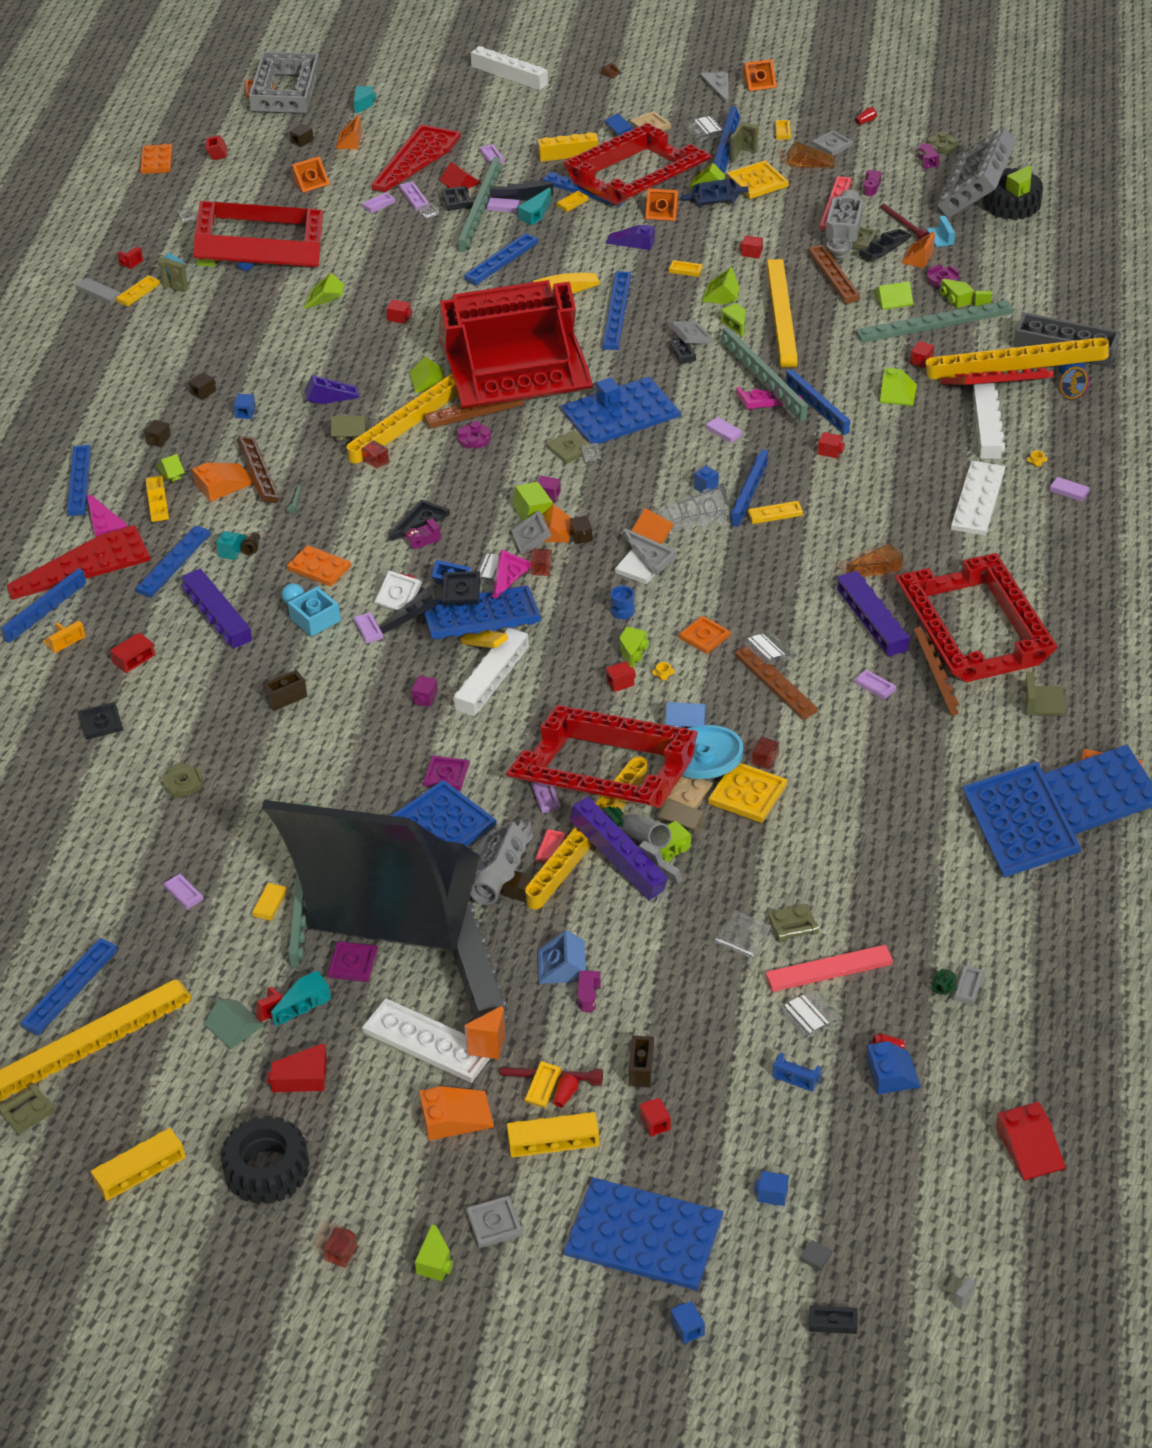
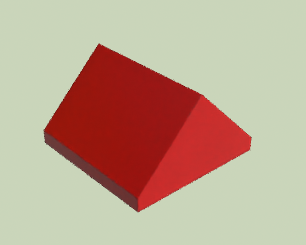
(456, 176)

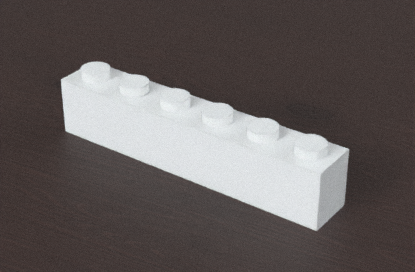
(509, 68)
(988, 421)
(490, 673)

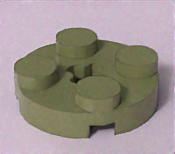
(943, 143)
(173, 783)

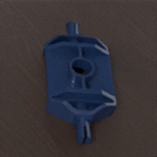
(725, 190)

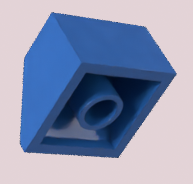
(891, 1068)

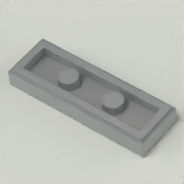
(98, 290)

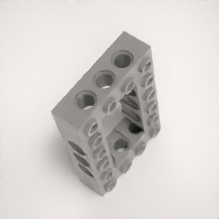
(265, 98)
(963, 186)

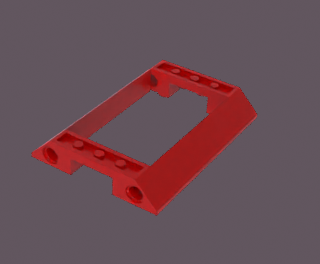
(585, 165)
(258, 249)
(1035, 641)
(566, 722)

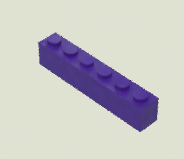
(216, 608)
(872, 613)
(618, 848)

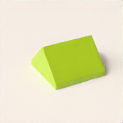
(894, 295)
(426, 375)
(530, 499)

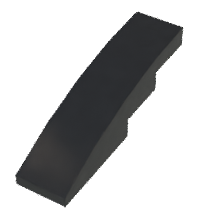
(521, 191)
(884, 245)

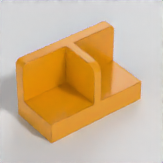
(65, 636)

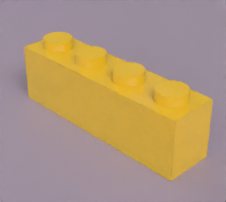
(565, 146)
(553, 1134)
(138, 1164)

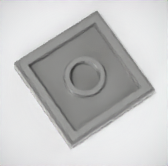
(832, 143)
(691, 332)
(531, 533)
(494, 1221)

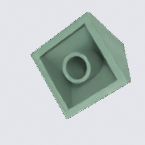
(232, 1022)

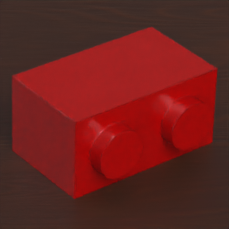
(132, 652)

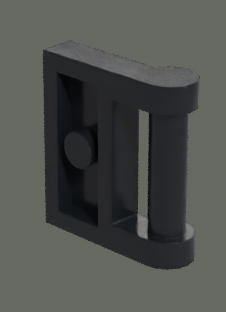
(452, 198)

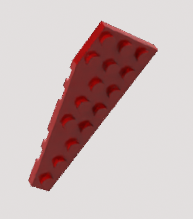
(419, 151)
(96, 557)

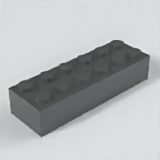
(1045, 330)

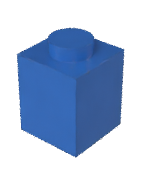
(608, 391)
(244, 406)
(705, 479)
(772, 1188)
(687, 1322)

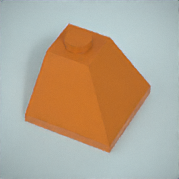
(759, 75)

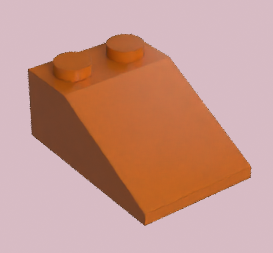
(220, 479)
(454, 1111)

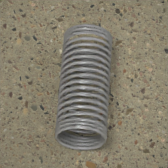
(647, 828)

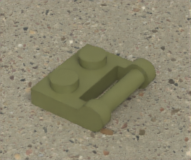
(177, 274)
(791, 918)
(28, 1114)

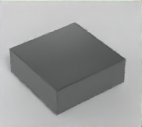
(816, 1255)

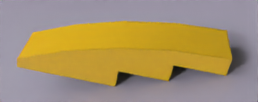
(578, 281)
(157, 498)

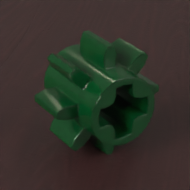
(614, 814)
(943, 981)

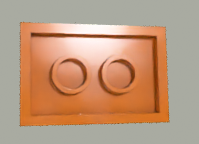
(156, 158)
(319, 565)

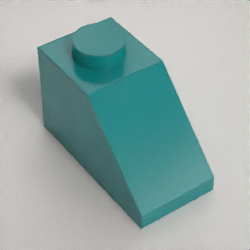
(363, 98)
(229, 545)

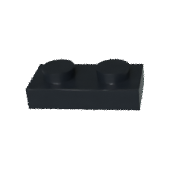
(682, 350)
(833, 1319)

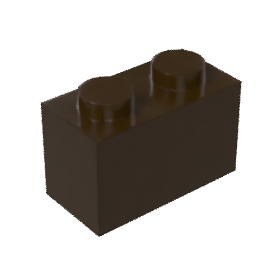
(285, 690)
(641, 1061)

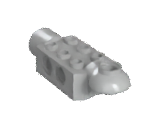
(844, 222)
(499, 858)

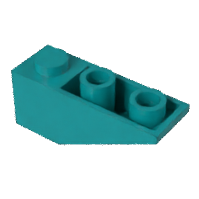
(535, 208)
(302, 997)

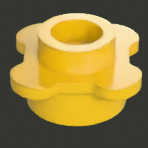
(1037, 458)
(663, 670)

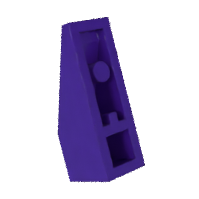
(636, 237)
(327, 391)

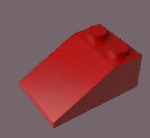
(1030, 1140)

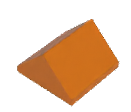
(351, 135)
(309, 175)
(662, 204)
(920, 251)
(558, 524)
(486, 1034)

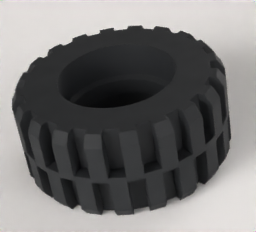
(1008, 205)
(267, 1182)

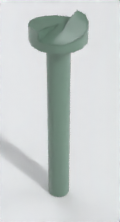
(292, 508)

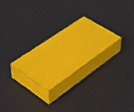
(782, 129)
(572, 201)
(685, 268)
(269, 901)
(543, 1084)

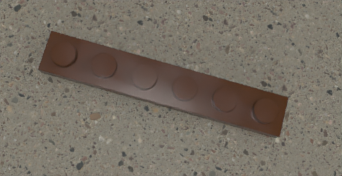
(258, 469)

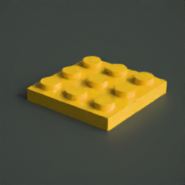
(759, 178)
(748, 792)

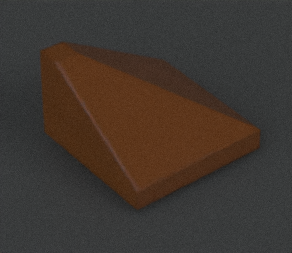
(610, 71)

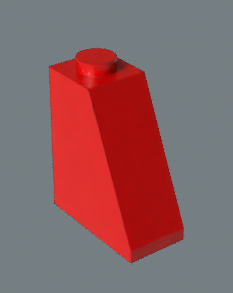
(300, 1071)

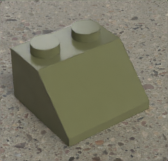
(348, 427)

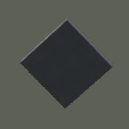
(461, 588)
(100, 720)

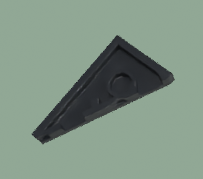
(417, 518)
(421, 603)

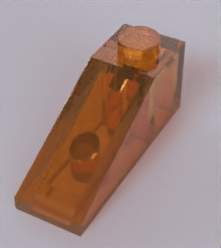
(808, 157)
(879, 562)

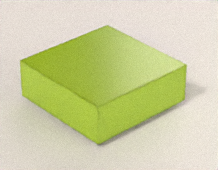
(982, 297)

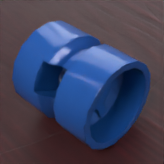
(622, 602)

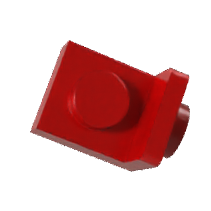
(130, 258)
(267, 1004)

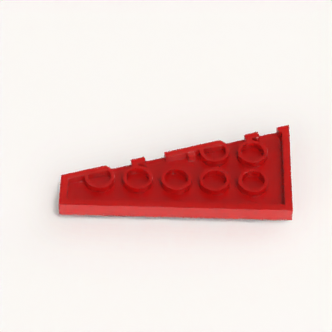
(996, 376)

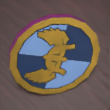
(1074, 383)

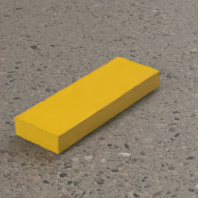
(138, 290)
(775, 512)
(484, 639)

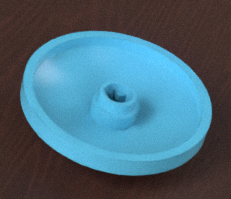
(715, 752)

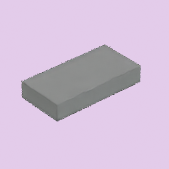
(968, 985)

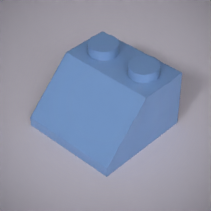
(685, 714)
(561, 959)

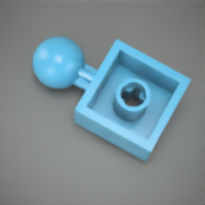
(310, 610)

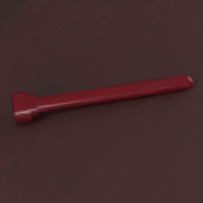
(920, 233)
(593, 1077)

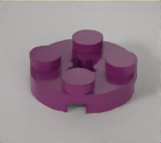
(937, 273)
(466, 437)

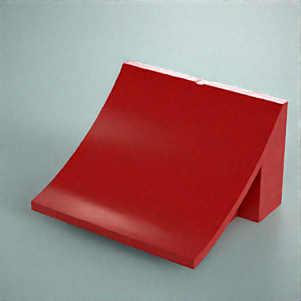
(512, 343)

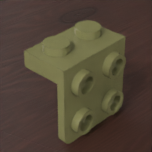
(744, 138)
(1042, 699)

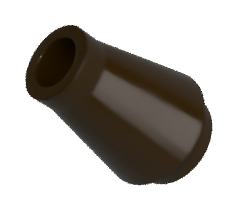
(251, 544)

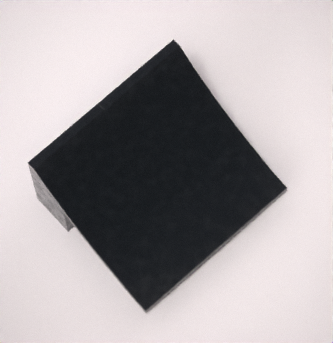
(377, 875)

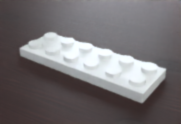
(978, 498)
(424, 1039)

